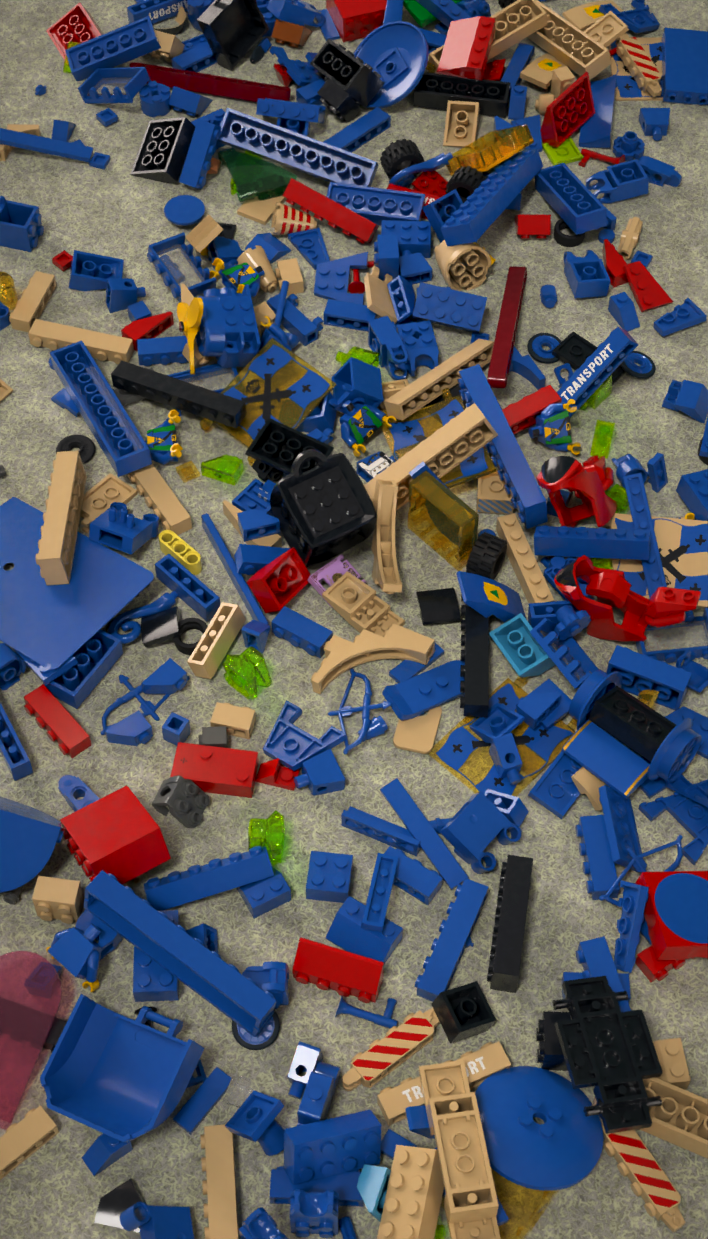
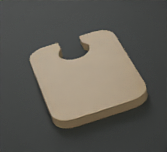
(418, 733)

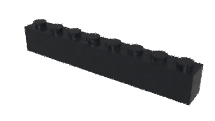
(179, 394)
(475, 663)

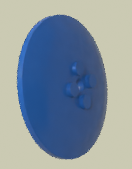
(398, 46)
(531, 1153)

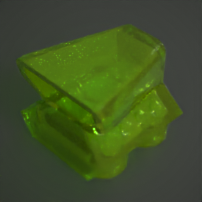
(247, 672)
(268, 833)

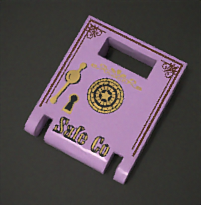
(331, 573)

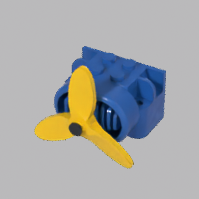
(222, 327)

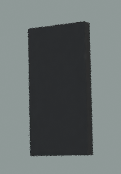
(575, 351)

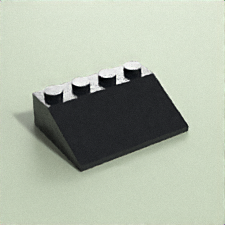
(164, 150)
(280, 445)

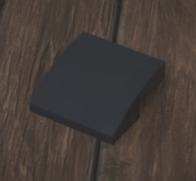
(438, 606)
(160, 626)

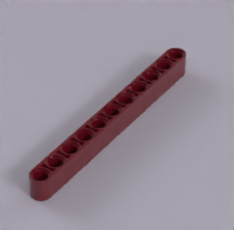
(214, 84)
(507, 328)

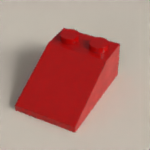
(279, 581)

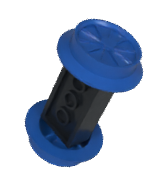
(636, 725)

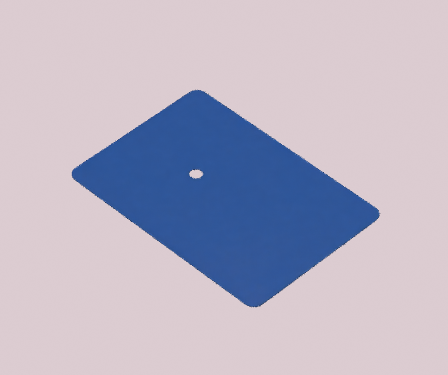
(57, 620)

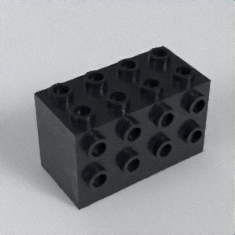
(347, 72)

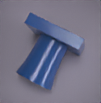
(257, 1122)

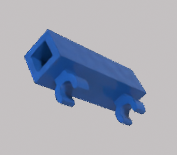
(296, 321)

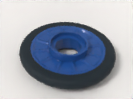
(535, 347)
(644, 371)
(263, 1039)

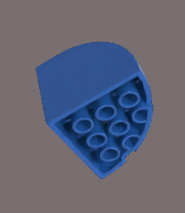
(25, 842)

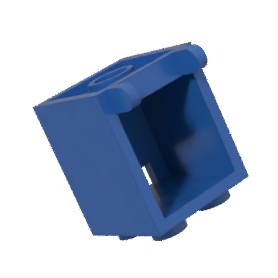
(19, 225)
(357, 383)

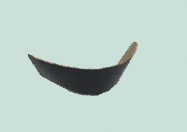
(181, 16)

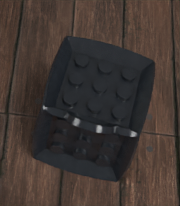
(323, 507)

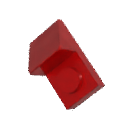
(282, 75)
(276, 775)

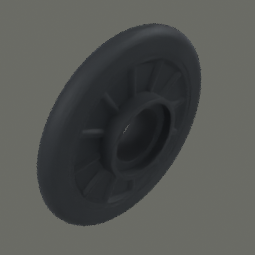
(82, 442)

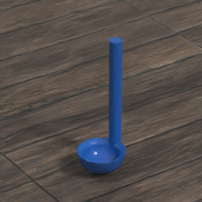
(293, 339)

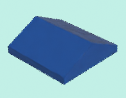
(273, 247)
(693, 400)
(498, 723)

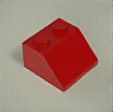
(533, 225)

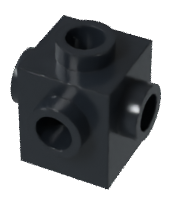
(265, 471)

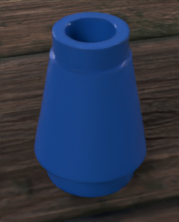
(376, 728)

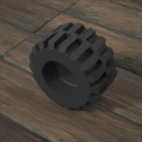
(400, 156)
(465, 181)
(487, 556)

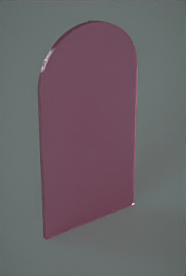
(27, 1010)

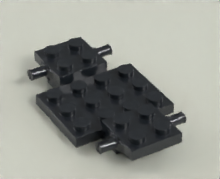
(608, 1052)

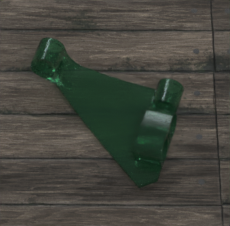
(255, 176)

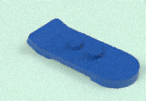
(425, 690)

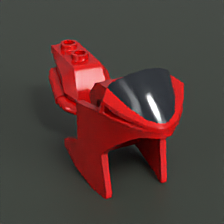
(587, 482)
(663, 609)

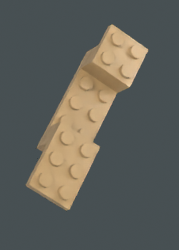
(462, 1151)

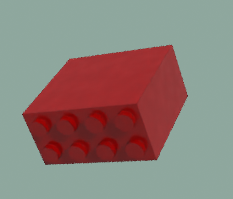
(356, 17)
(115, 837)

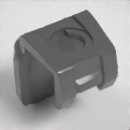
(184, 800)

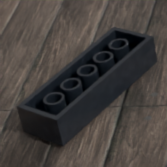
(437, 89)
(509, 923)

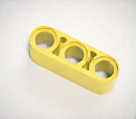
(175, 546)

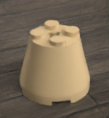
(462, 265)

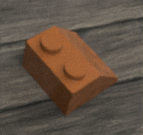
(290, 33)

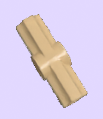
(630, 237)

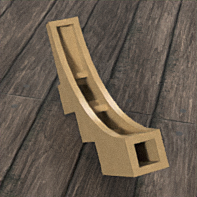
(385, 567)
(367, 647)

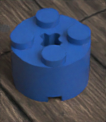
(155, 99)
(10, 667)

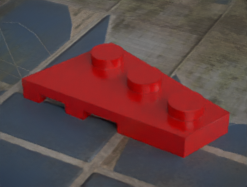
(645, 288)

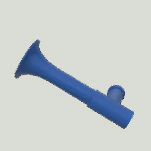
(385, 1020)

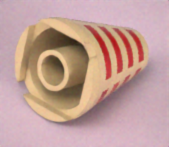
(290, 220)

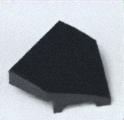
(116, 1202)

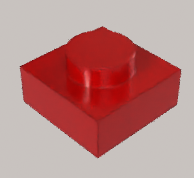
(62, 260)

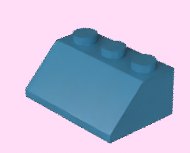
(521, 648)

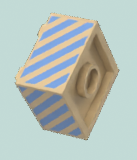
(492, 495)

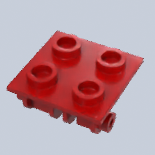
(494, 70)
(430, 183)

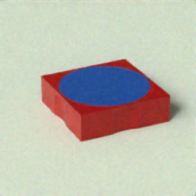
(677, 913)

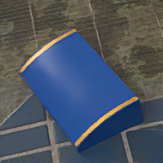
(607, 758)

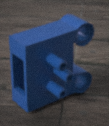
(122, 530)
(475, 828)
(158, 1221)

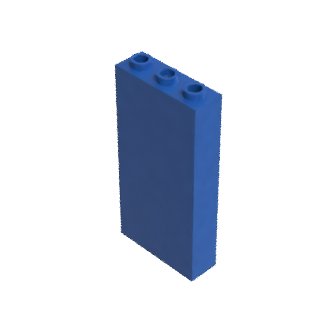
(685, 66)

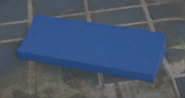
(113, 48)
(598, 129)
(378, 203)

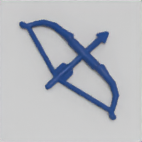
(146, 706)
(344, 711)
(640, 865)

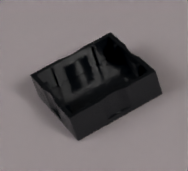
(232, 29)

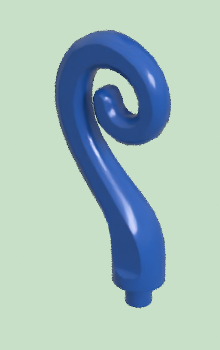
(433, 164)
(163, 603)

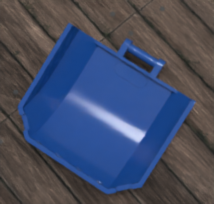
(118, 1070)

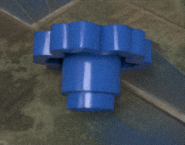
(629, 146)
(570, 622)

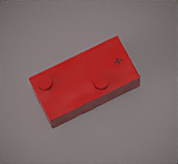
(217, 768)

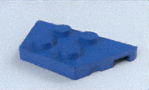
(700, 725)

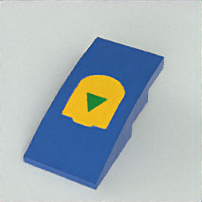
(489, 596)

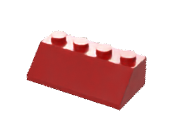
(338, 970)

